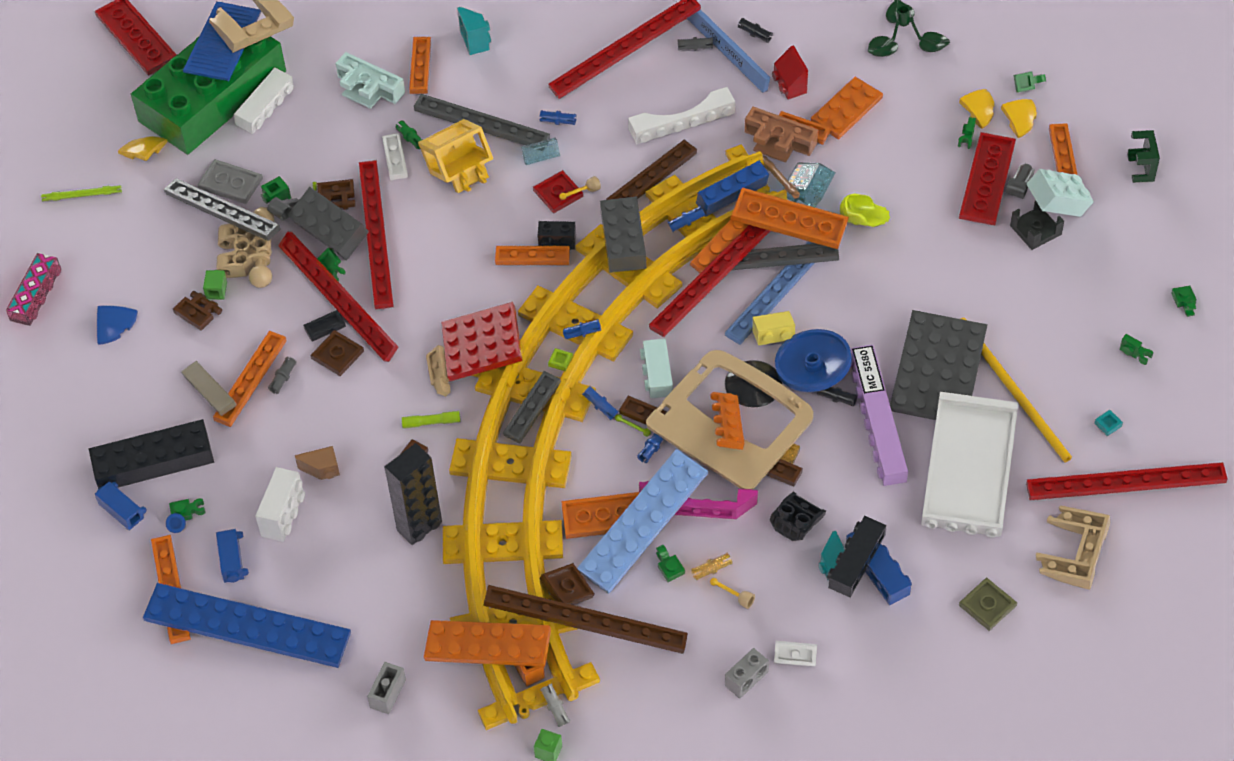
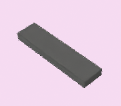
(532, 407)

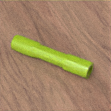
(444, 418)

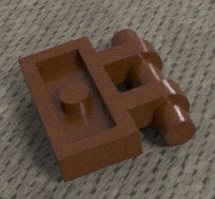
(338, 190)
(195, 314)

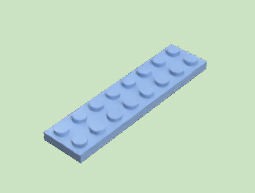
(642, 521)

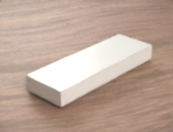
(395, 156)

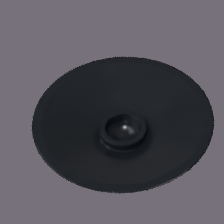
(747, 393)

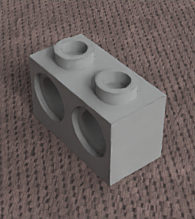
(746, 673)

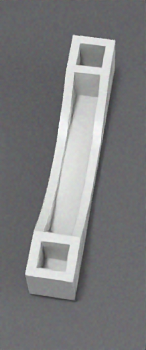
(651, 126)

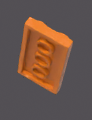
(847, 107)
(594, 514)

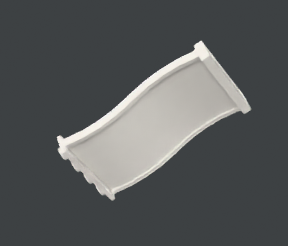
(970, 464)

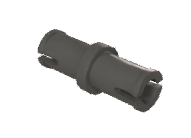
(700, 43)
(282, 375)

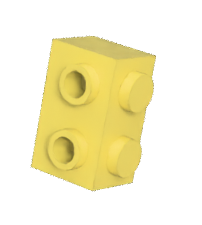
(773, 328)

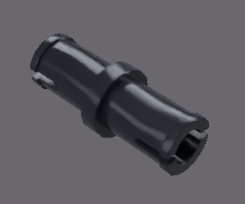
(755, 30)
(837, 394)

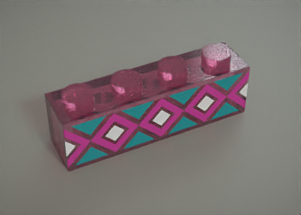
(33, 289)

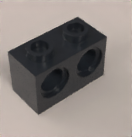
(557, 233)

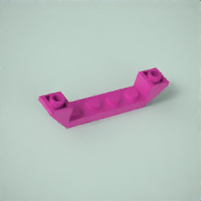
(717, 509)

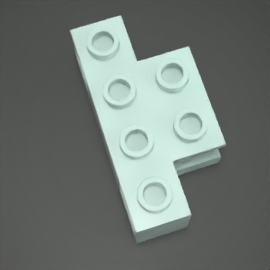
(367, 82)

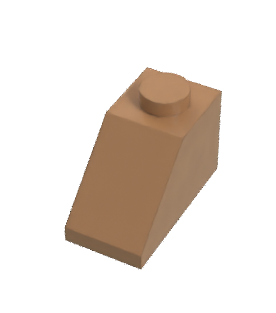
(319, 463)

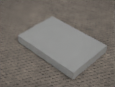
(230, 181)

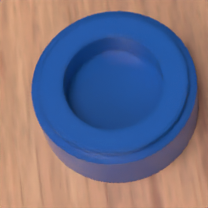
(175, 523)

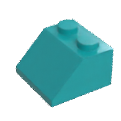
(474, 30)

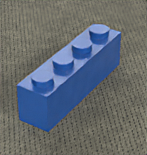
(728, 189)
(887, 575)

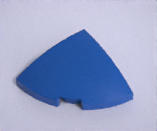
(113, 322)

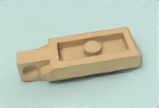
(437, 370)

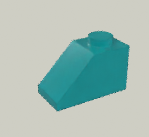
(830, 553)

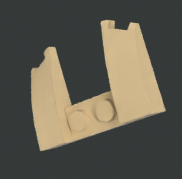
(237, 38)
(1094, 530)

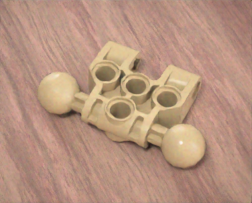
(250, 253)

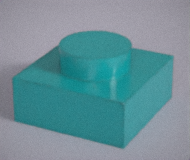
(1108, 422)

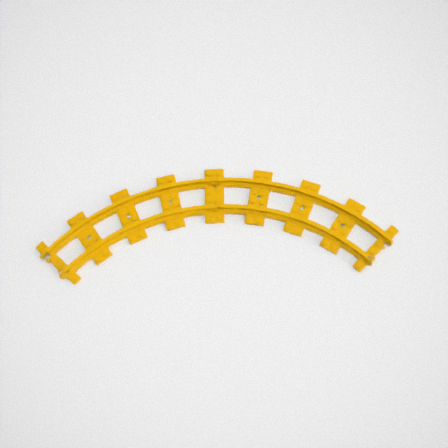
(542, 465)

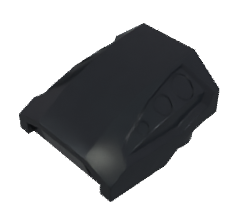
(795, 517)

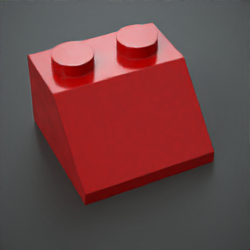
(791, 73)

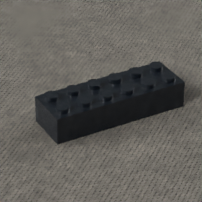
(152, 454)
(413, 494)

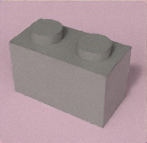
(386, 688)

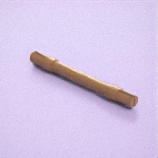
(789, 187)

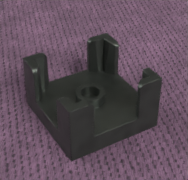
(1036, 226)

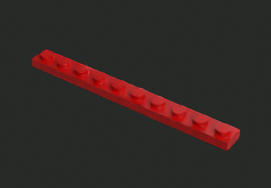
(623, 47)
(376, 237)
(707, 280)
(338, 296)
(1126, 481)

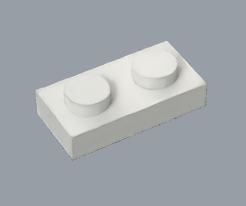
(795, 653)

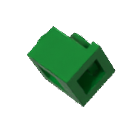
(275, 188)

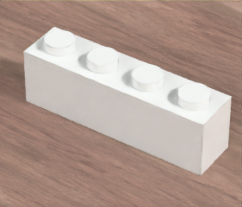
(263, 100)

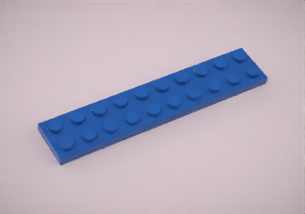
(247, 625)

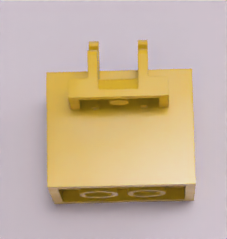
(455, 156)

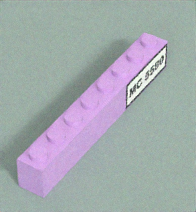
(878, 416)

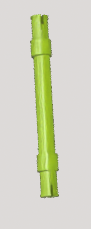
(105, 190)

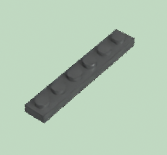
(787, 256)

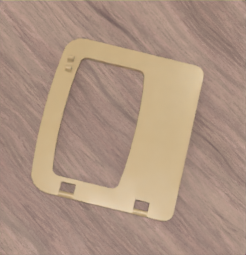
(695, 432)

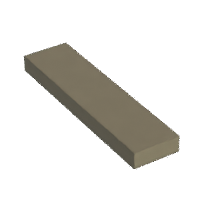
(209, 388)

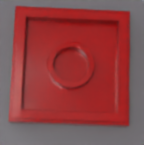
(552, 187)

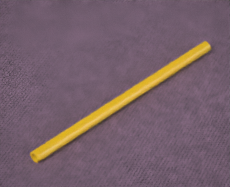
(1025, 404)

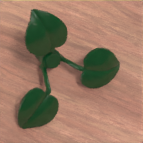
(903, 15)

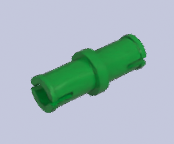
(409, 134)

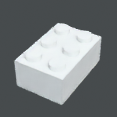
(280, 504)

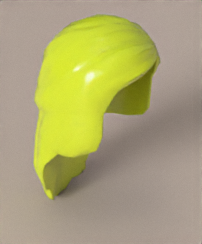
(863, 211)

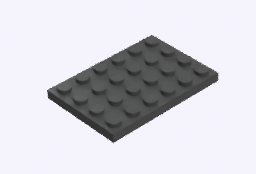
(936, 358)

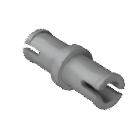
(555, 705)

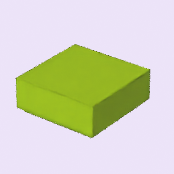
(560, 359)

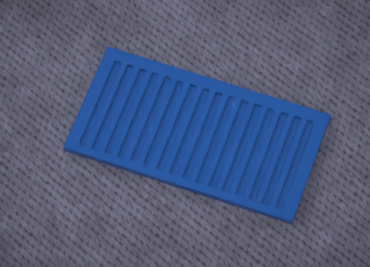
(211, 54)

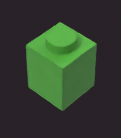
(215, 284)
(547, 745)

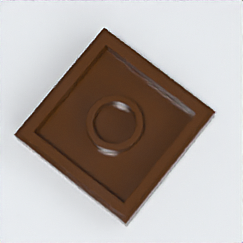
(337, 353)
(567, 585)

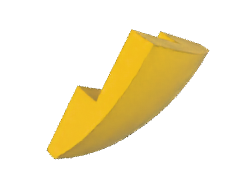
(980, 106)
(1021, 115)
(142, 147)

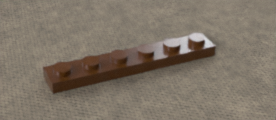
(656, 171)

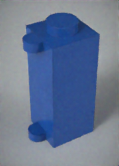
(119, 505)
(230, 555)

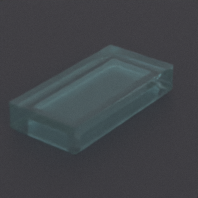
(540, 151)

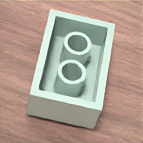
(1060, 192)

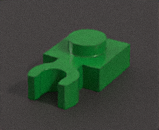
(330, 262)
(186, 508)

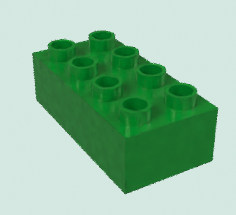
(192, 106)

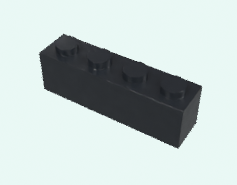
(857, 556)

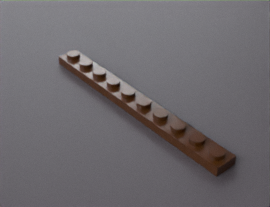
(640, 411)
(585, 619)

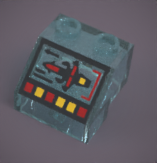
(810, 181)

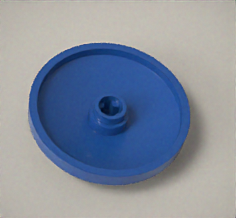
(813, 360)

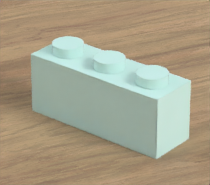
(656, 368)

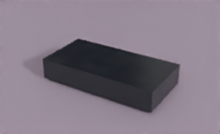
(324, 325)

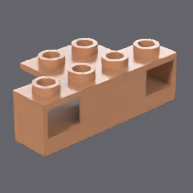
(779, 135)

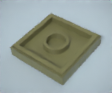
(988, 604)

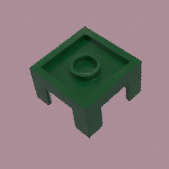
(1145, 156)

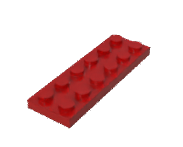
(135, 35)
(987, 178)

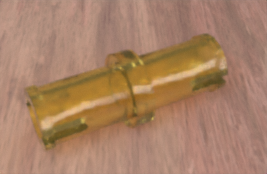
(711, 566)

